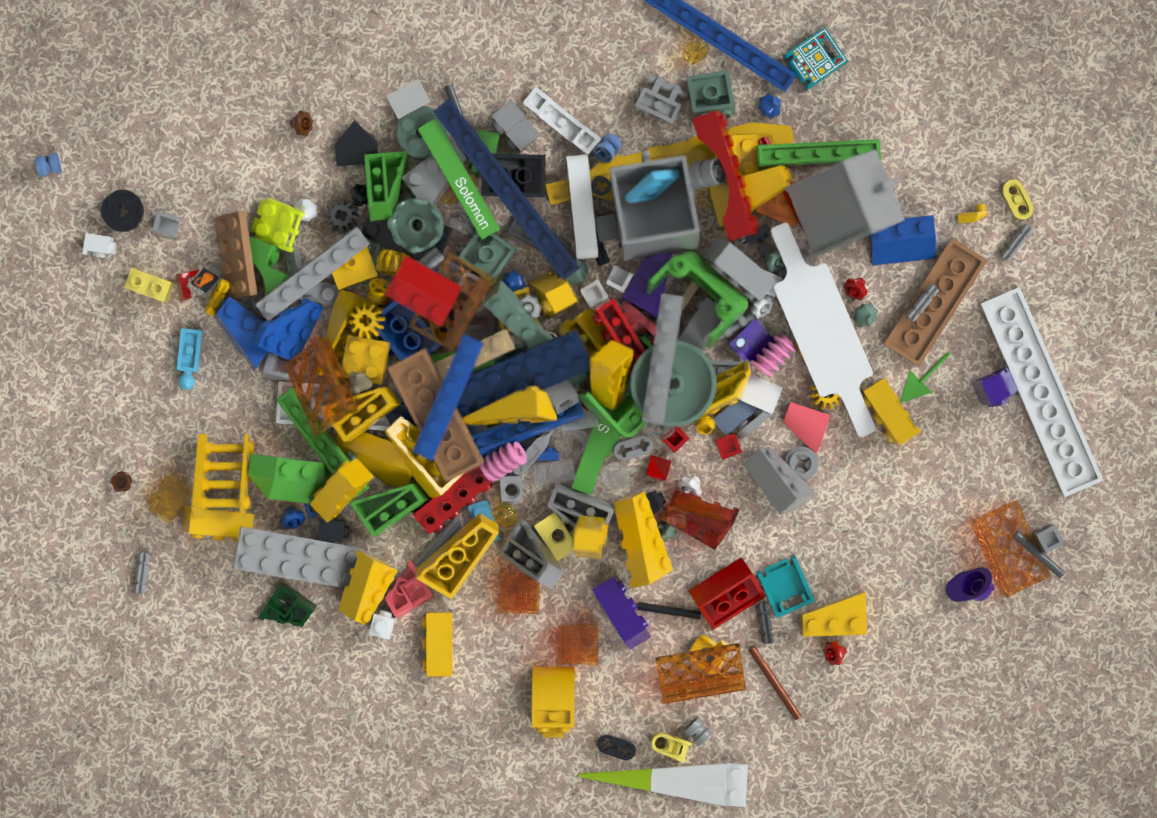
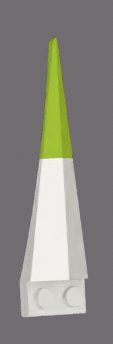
(707, 783)

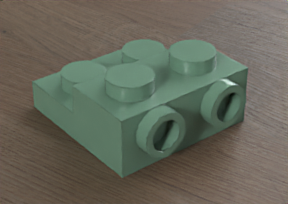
(711, 93)
(487, 254)

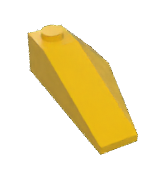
(378, 457)
(426, 472)

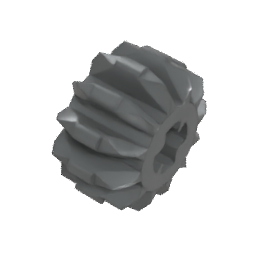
(345, 209)

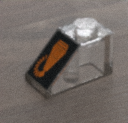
(205, 282)

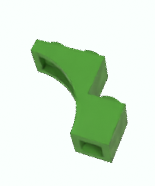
(264, 257)

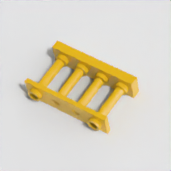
(204, 466)

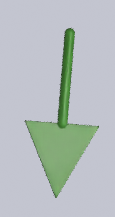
(915, 387)

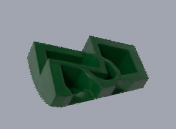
(295, 611)

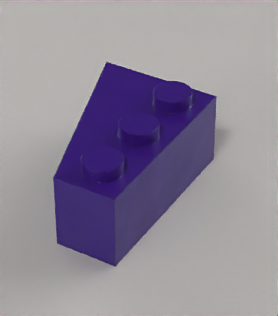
(636, 291)
(995, 388)
(622, 612)

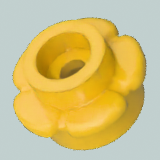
(705, 425)

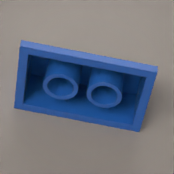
(904, 242)
(403, 339)

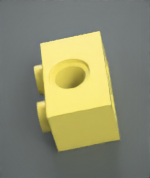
(149, 285)
(545, 529)

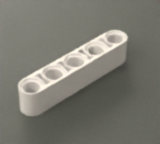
(582, 206)

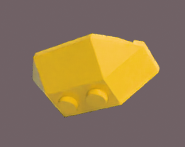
(730, 386)

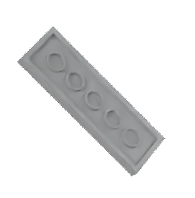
(294, 557)

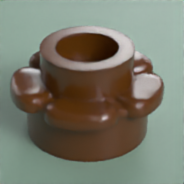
(116, 482)

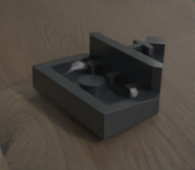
(354, 145)

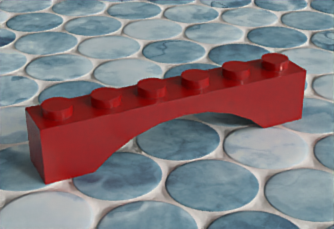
(738, 216)

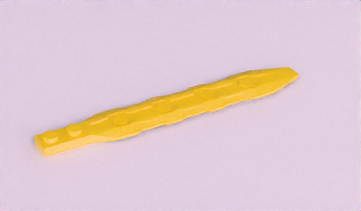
(692, 149)

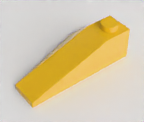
(339, 325)
(523, 405)

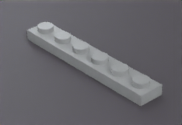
(312, 273)
(662, 359)

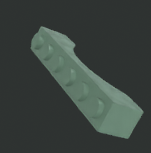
(511, 312)

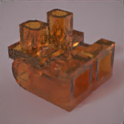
(529, 593)
(568, 644)

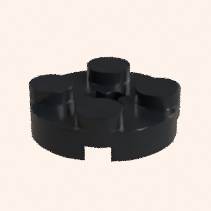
(132, 204)

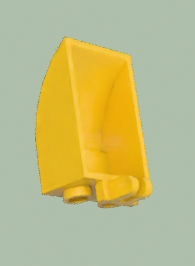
(553, 700)

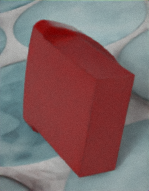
(182, 282)

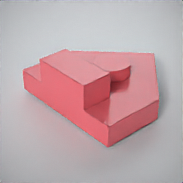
(637, 319)

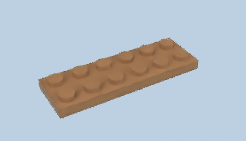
(953, 276)
(419, 386)

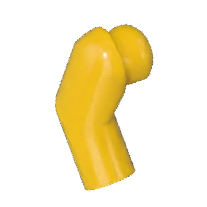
(970, 217)

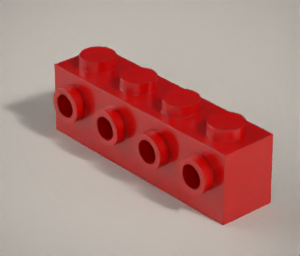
(617, 328)
(463, 492)

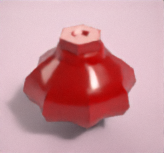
(855, 288)
(834, 653)

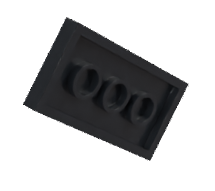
(380, 233)

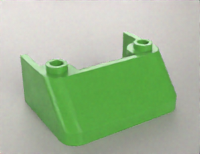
(729, 300)
(626, 418)

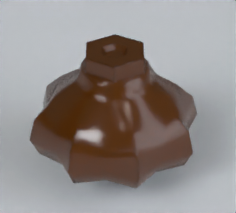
(302, 123)

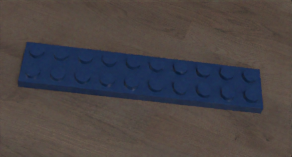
(535, 367)

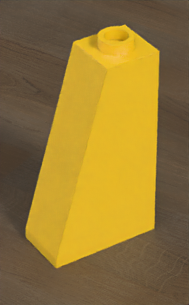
(759, 186)

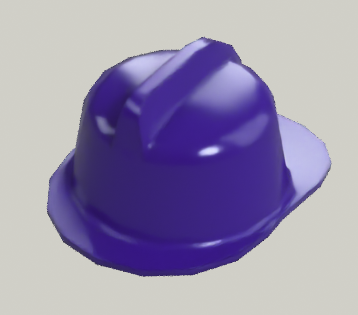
(970, 585)

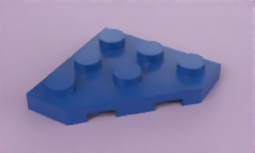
(289, 331)

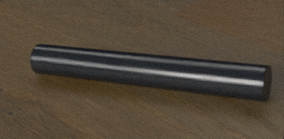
(669, 610)

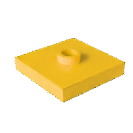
(356, 270)

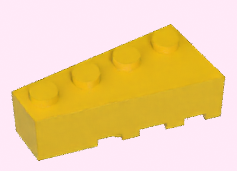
(642, 540)

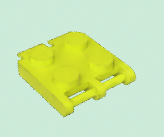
(277, 223)

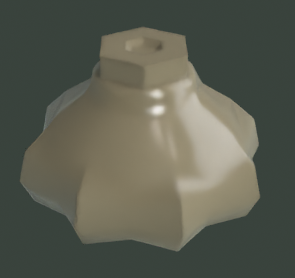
(359, 382)

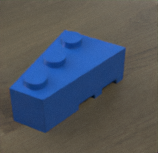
(242, 328)

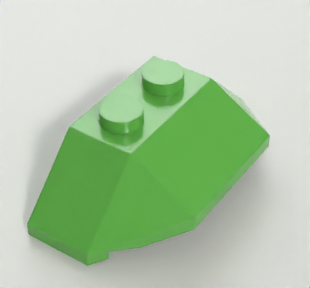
(287, 477)

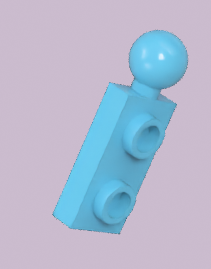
(189, 356)

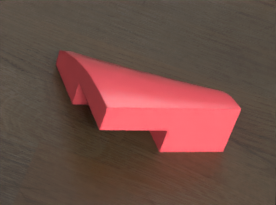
(806, 424)
(403, 597)

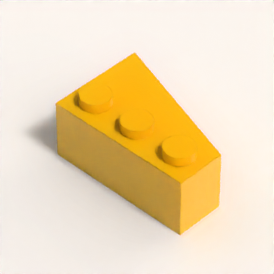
(552, 294)
(610, 374)
(341, 489)
(590, 537)

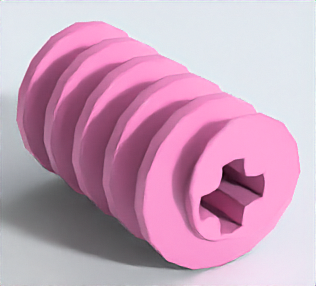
(774, 355)
(503, 461)

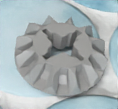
(803, 453)

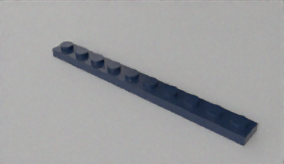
(506, 189)

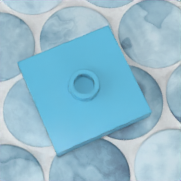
(652, 186)

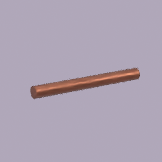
(775, 683)

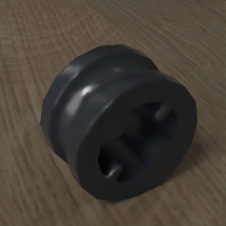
(598, 192)

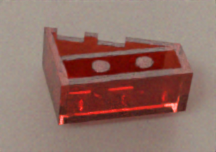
(699, 518)

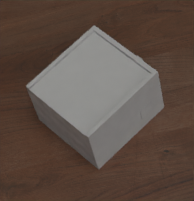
(845, 203)
(659, 224)

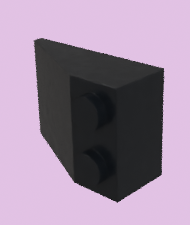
(525, 170)

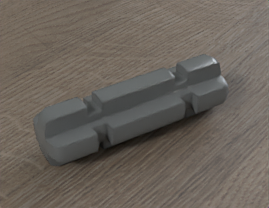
(765, 623)

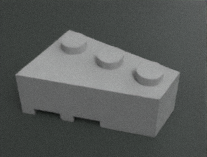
(427, 178)
(739, 269)
(701, 324)
(778, 481)
(572, 503)
(530, 554)

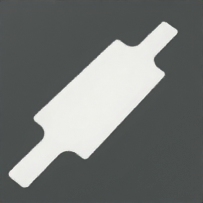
(823, 329)

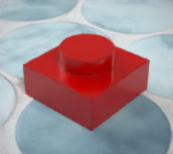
(728, 446)

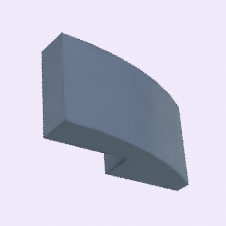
(734, 416)

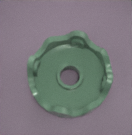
(407, 129)
(402, 224)

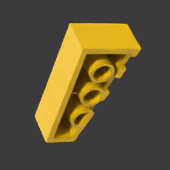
(456, 558)

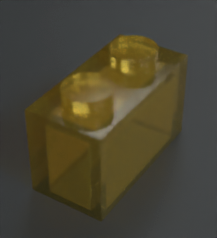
(170, 498)

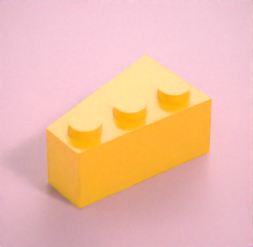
(371, 408)
(889, 412)
(215, 523)
(366, 588)
(837, 618)

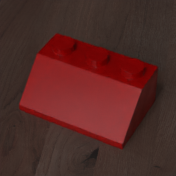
(423, 290)
(727, 593)

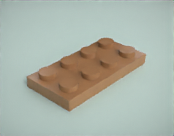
(236, 254)

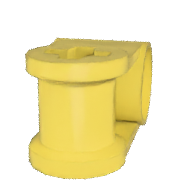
(672, 746)

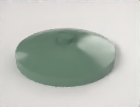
(690, 387)

